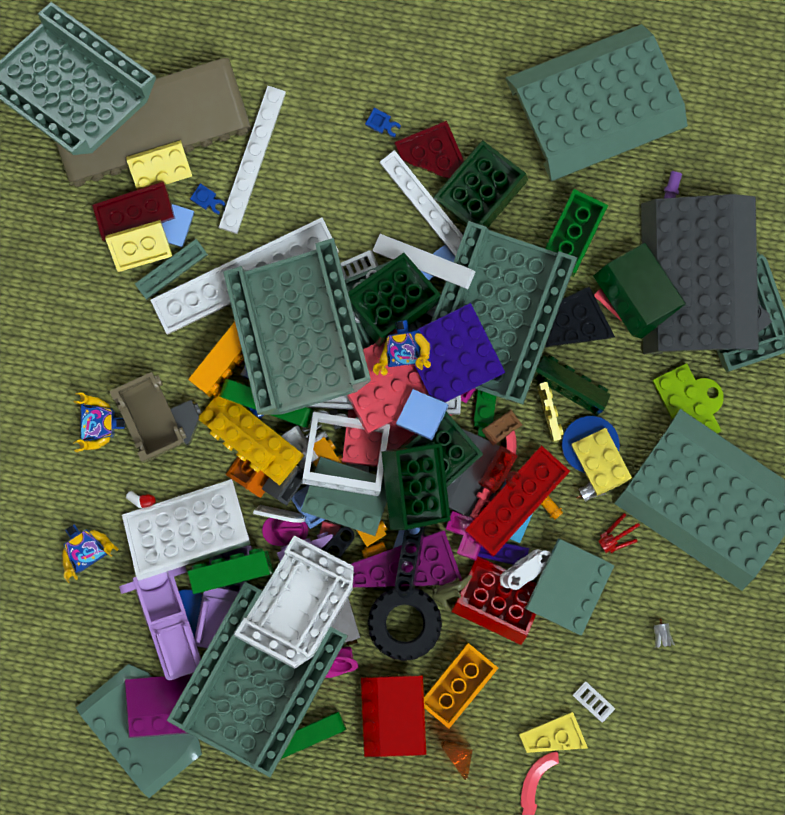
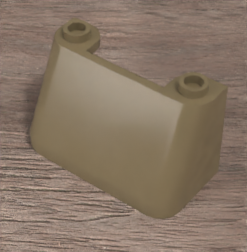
(148, 417)

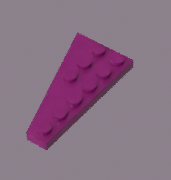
(435, 566)

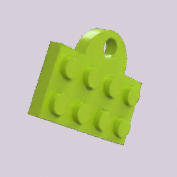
(681, 391)

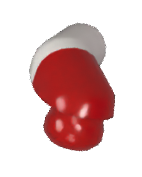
(141, 501)

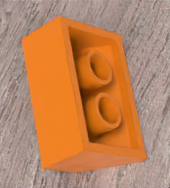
(247, 477)

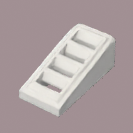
(354, 260)
(605, 714)

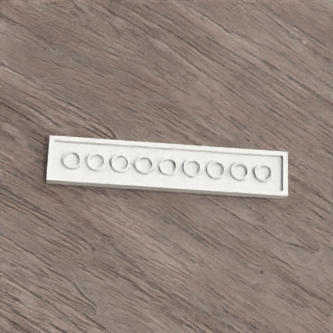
(209, 291)

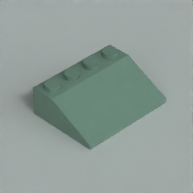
(344, 507)
(569, 587)

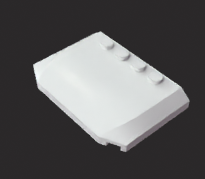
(298, 604)

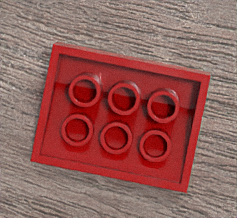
(494, 606)
(393, 716)

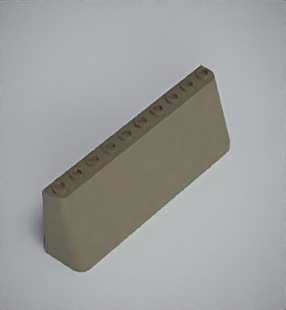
(183, 106)

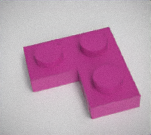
(468, 546)

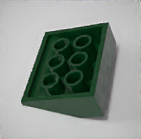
(481, 186)
(639, 290)
(392, 295)
(572, 386)
(457, 447)
(415, 486)

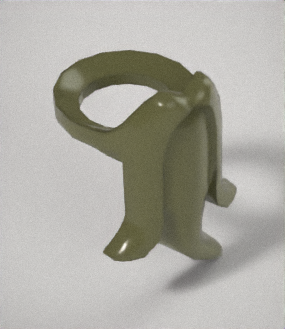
(447, 591)

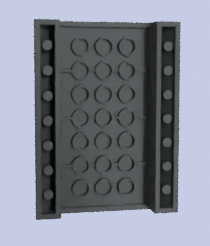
(712, 261)

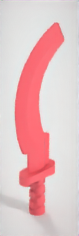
(485, 494)
(532, 779)

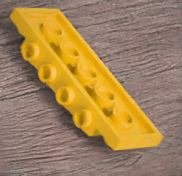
(250, 438)

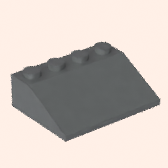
(464, 489)

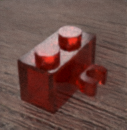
(498, 470)

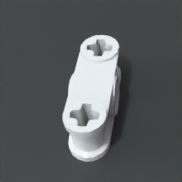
(525, 569)

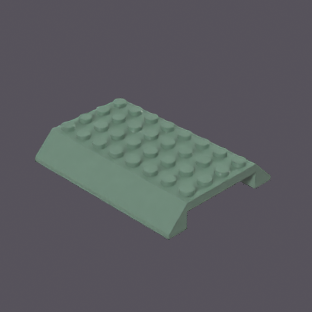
(72, 82)
(600, 101)
(515, 298)
(297, 331)
(709, 500)
(247, 698)

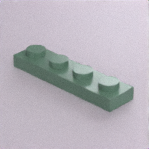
(171, 269)

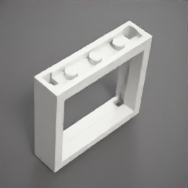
(339, 482)

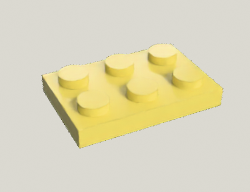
(159, 164)
(138, 246)
(601, 461)

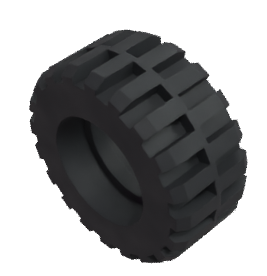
(411, 649)

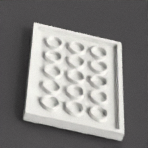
(185, 529)

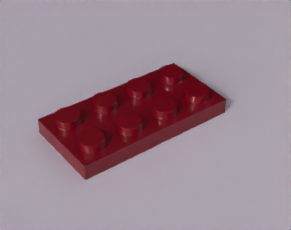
(134, 209)

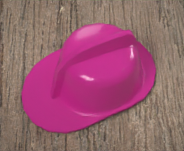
(281, 532)
(343, 663)

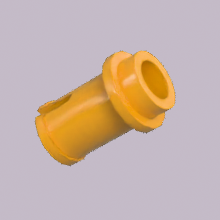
(552, 508)
(373, 550)

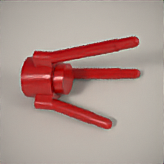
(608, 542)

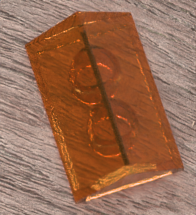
(459, 755)

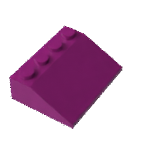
(151, 703)

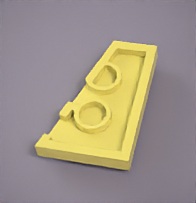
(550, 411)
(554, 735)

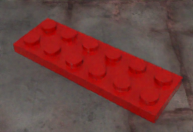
(515, 505)

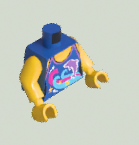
(404, 349)
(96, 422)
(84, 550)

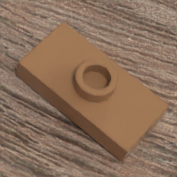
(502, 427)

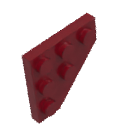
(432, 150)

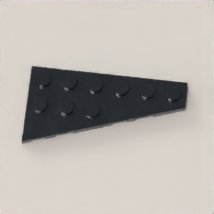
(579, 321)

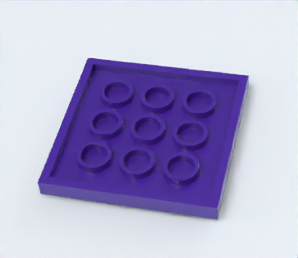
(458, 355)

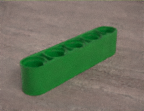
(243, 395)
(315, 733)

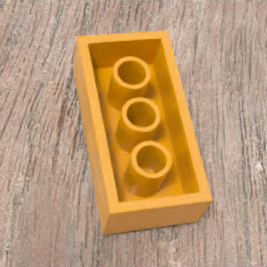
(219, 363)
(458, 685)

